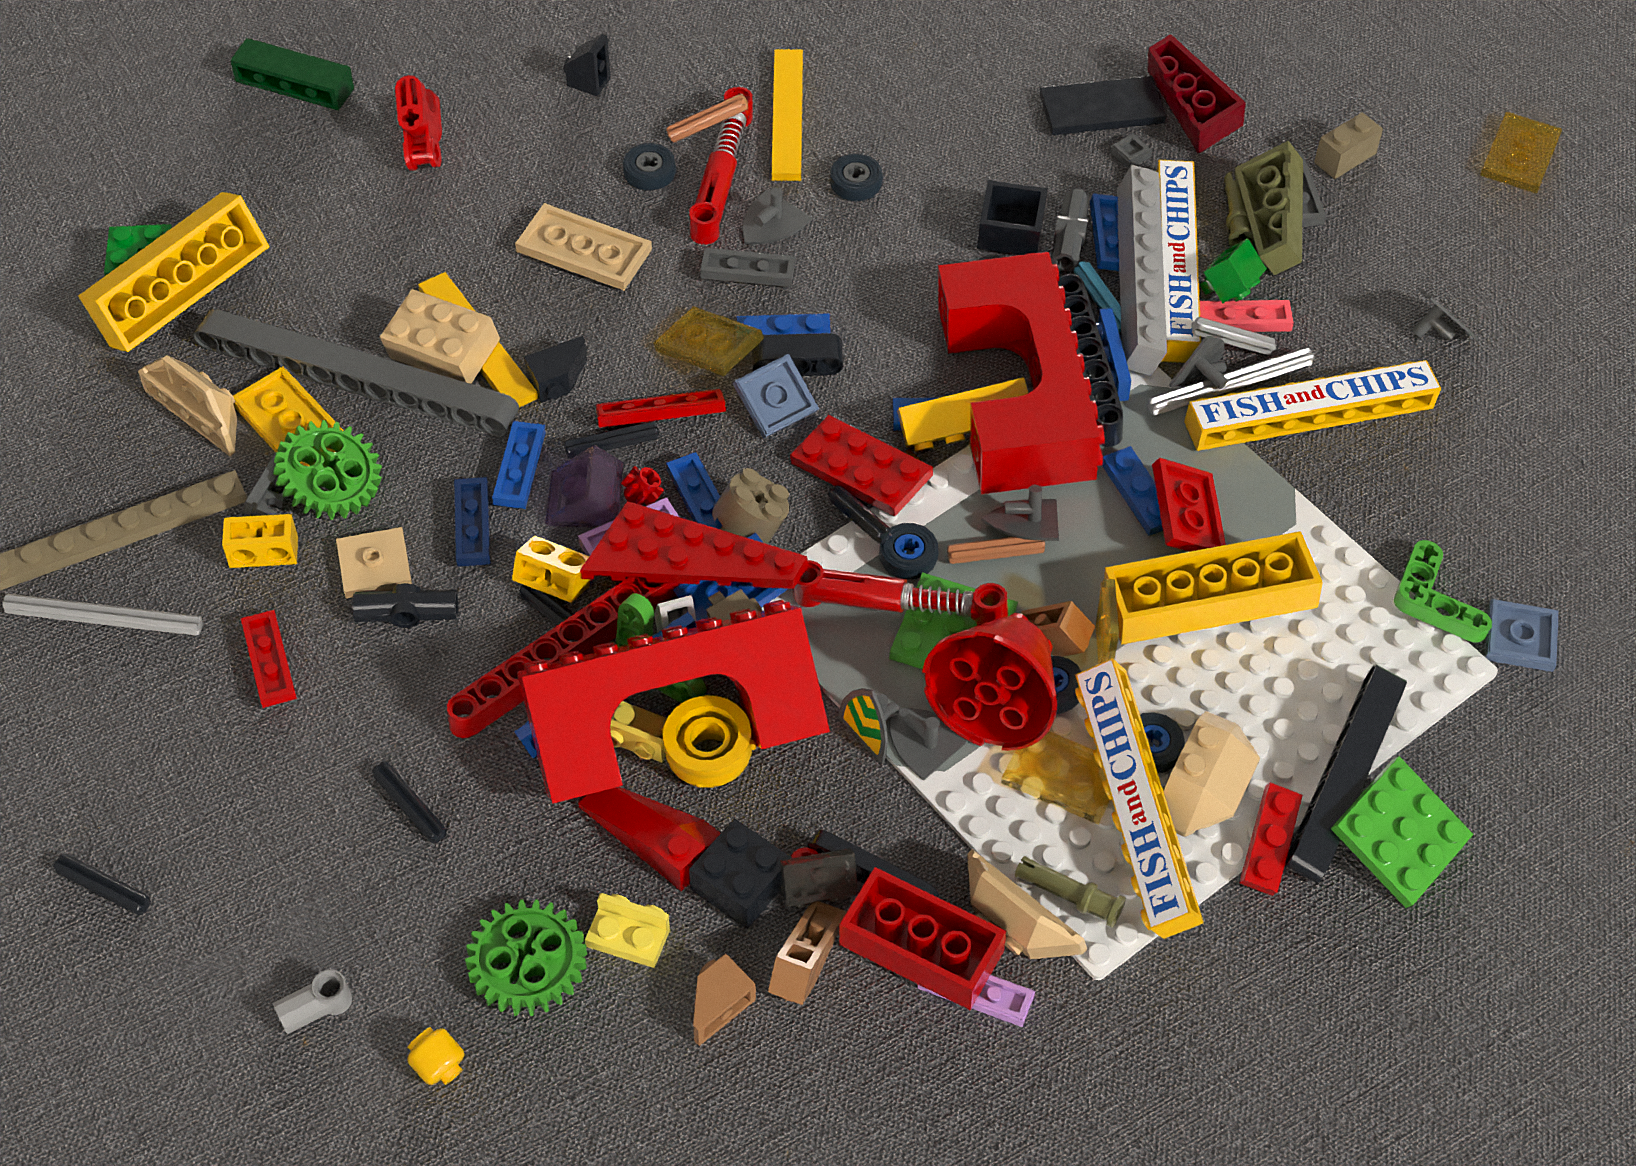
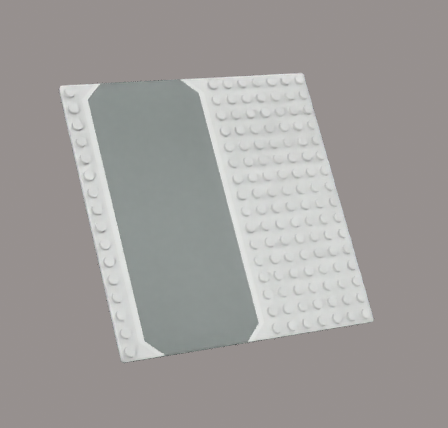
(1274, 676)

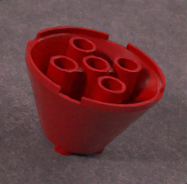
(994, 683)

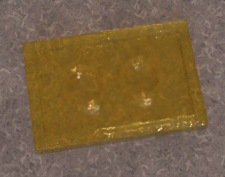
(1521, 152)
(708, 340)
(1060, 775)

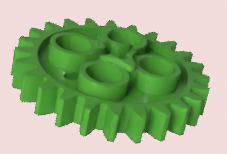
(327, 469)
(556, 966)

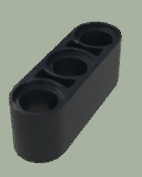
(812, 353)

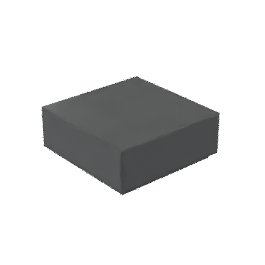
(1130, 151)

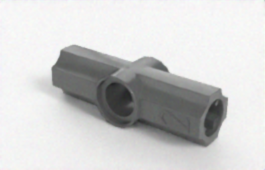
(1071, 230)

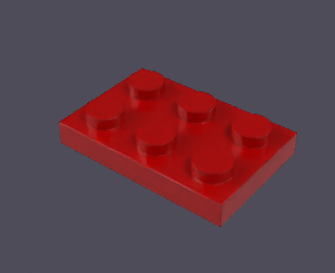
(1187, 506)

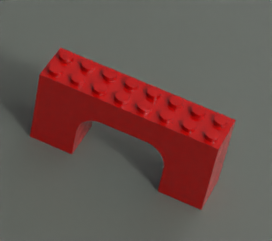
(1051, 430)
(576, 697)

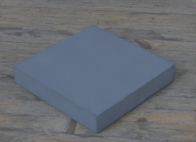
(775, 396)
(1522, 635)

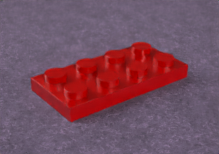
(861, 465)

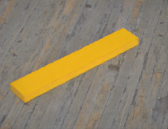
(787, 115)
(499, 368)

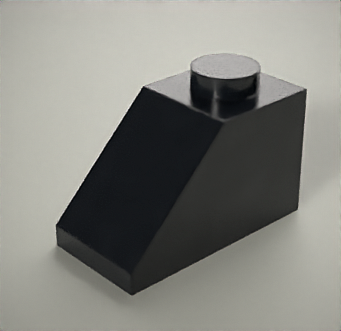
(589, 66)
(556, 368)

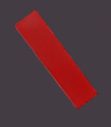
(660, 408)

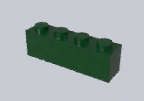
(292, 74)

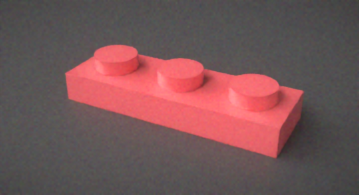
(1250, 314)

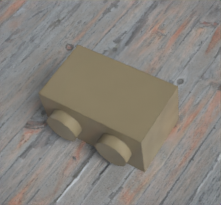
(1348, 145)

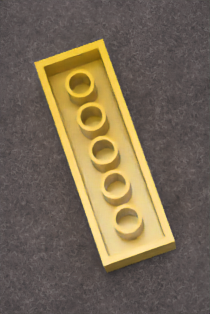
(174, 271)
(1214, 587)

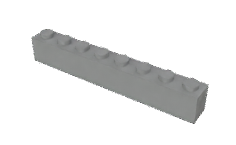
(1141, 270)

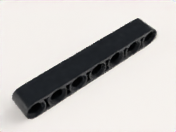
(1095, 360)
(1345, 772)

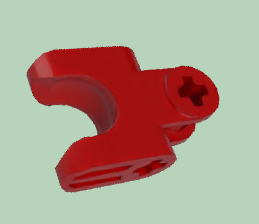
(421, 122)

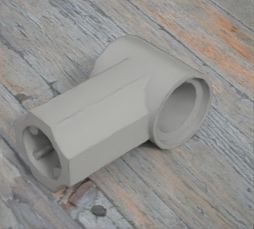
(310, 1004)

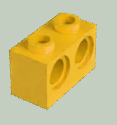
(260, 540)
(550, 569)

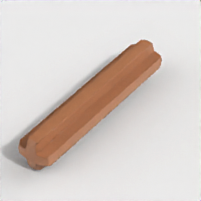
(707, 118)
(993, 549)

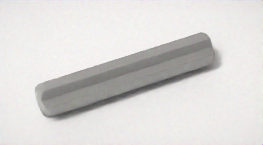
(1234, 336)

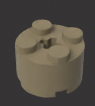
(752, 506)

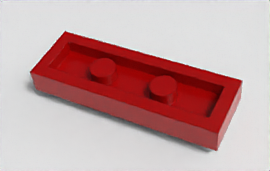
(268, 658)
(1271, 839)

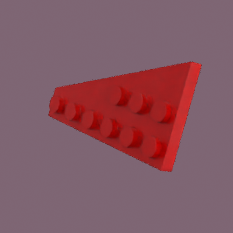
(684, 552)

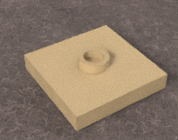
(373, 561)

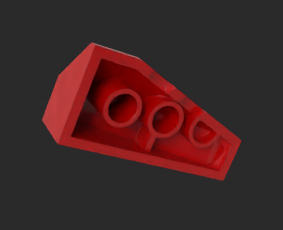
(653, 831)

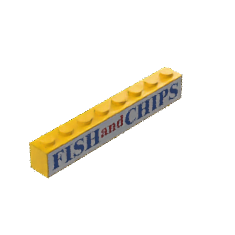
(1179, 257)
(1311, 405)
(1138, 800)

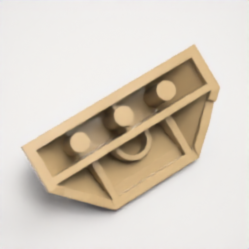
(193, 400)
(1210, 775)
(1027, 922)

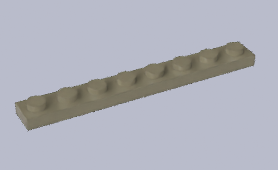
(120, 529)

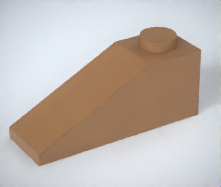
(805, 952)

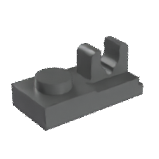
(264, 494)

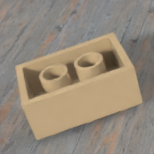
(440, 337)

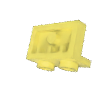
(638, 731)
(628, 929)

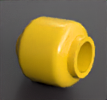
(435, 1056)

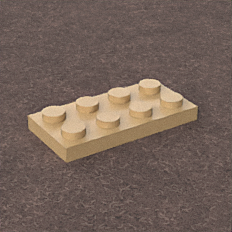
(583, 246)

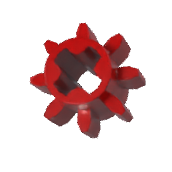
(642, 486)

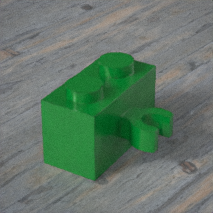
(1234, 272)

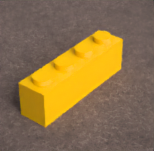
(949, 415)

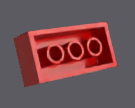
(922, 938)

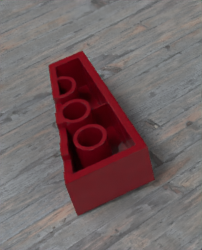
(1195, 94)

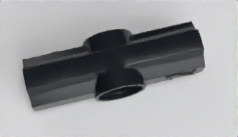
(405, 605)

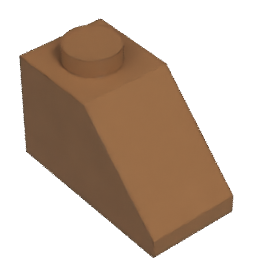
(1063, 626)
(720, 996)

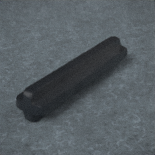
(613, 438)
(860, 514)
(545, 604)
(409, 802)
(102, 884)

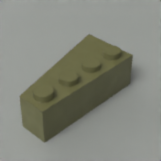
(1274, 205)

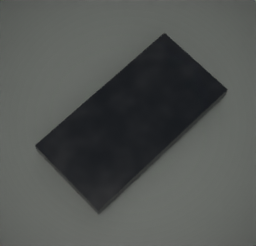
(1102, 105)

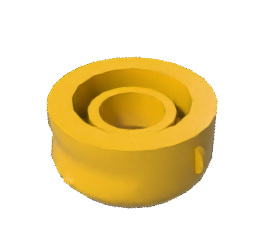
(708, 719)

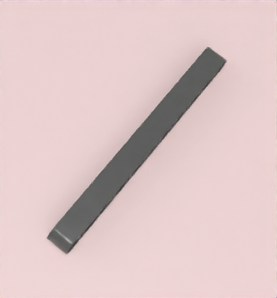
(357, 372)

